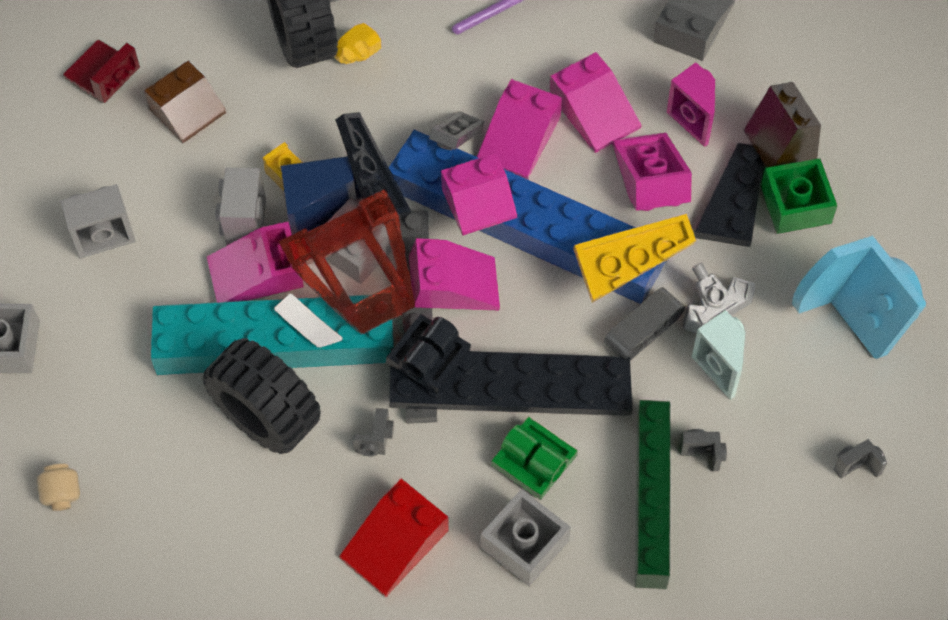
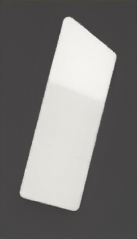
(306, 322)

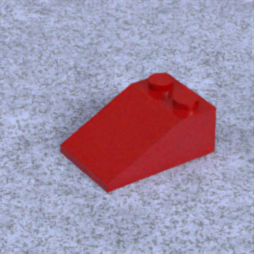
(395, 537)

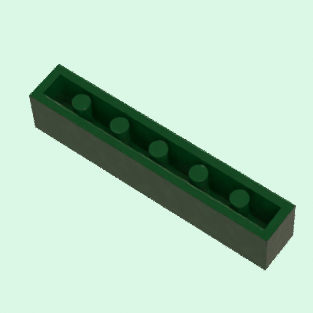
(652, 495)

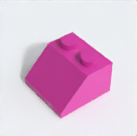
(693, 102)
(478, 194)

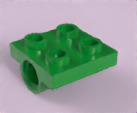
(533, 457)

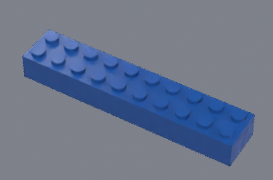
(545, 223)

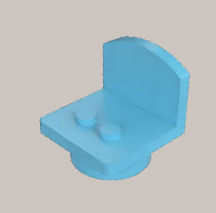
(868, 289)

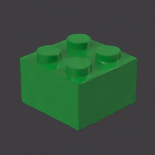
(798, 196)

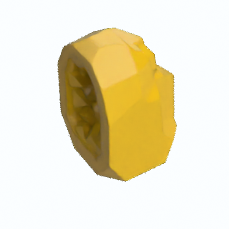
(358, 44)

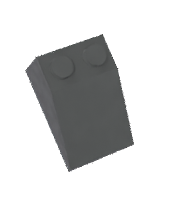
(691, 25)

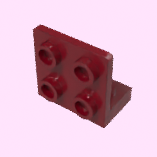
(103, 69)

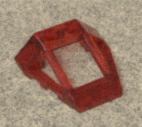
(356, 225)

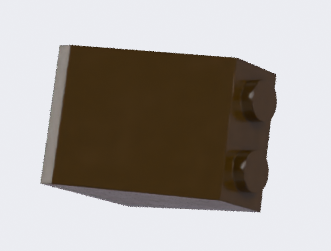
(784, 127)

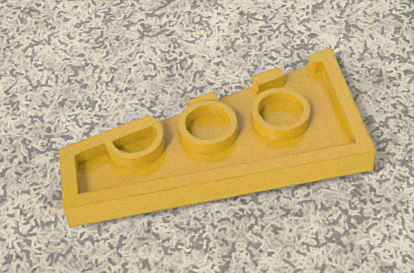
(625, 255)

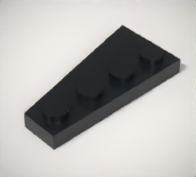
(367, 161)

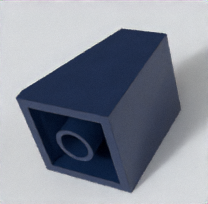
(317, 191)

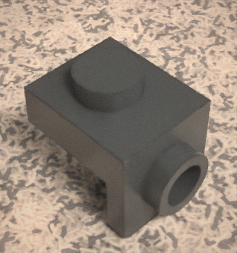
(702, 443)
(375, 444)
(854, 457)

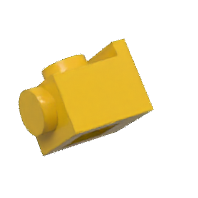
(275, 159)

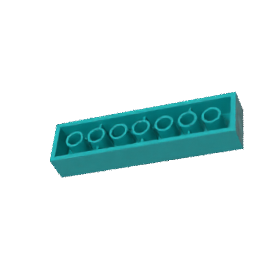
(194, 335)

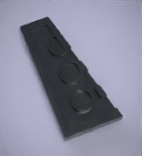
(734, 202)

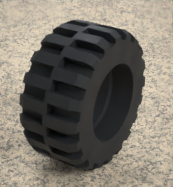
(304, 30)
(262, 395)

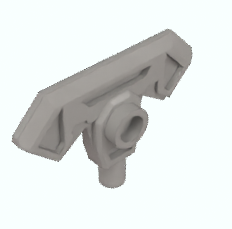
(716, 298)

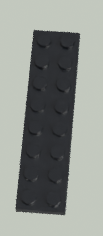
(524, 385)

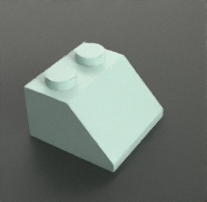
(721, 351)

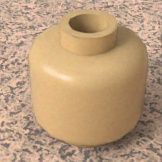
(58, 486)

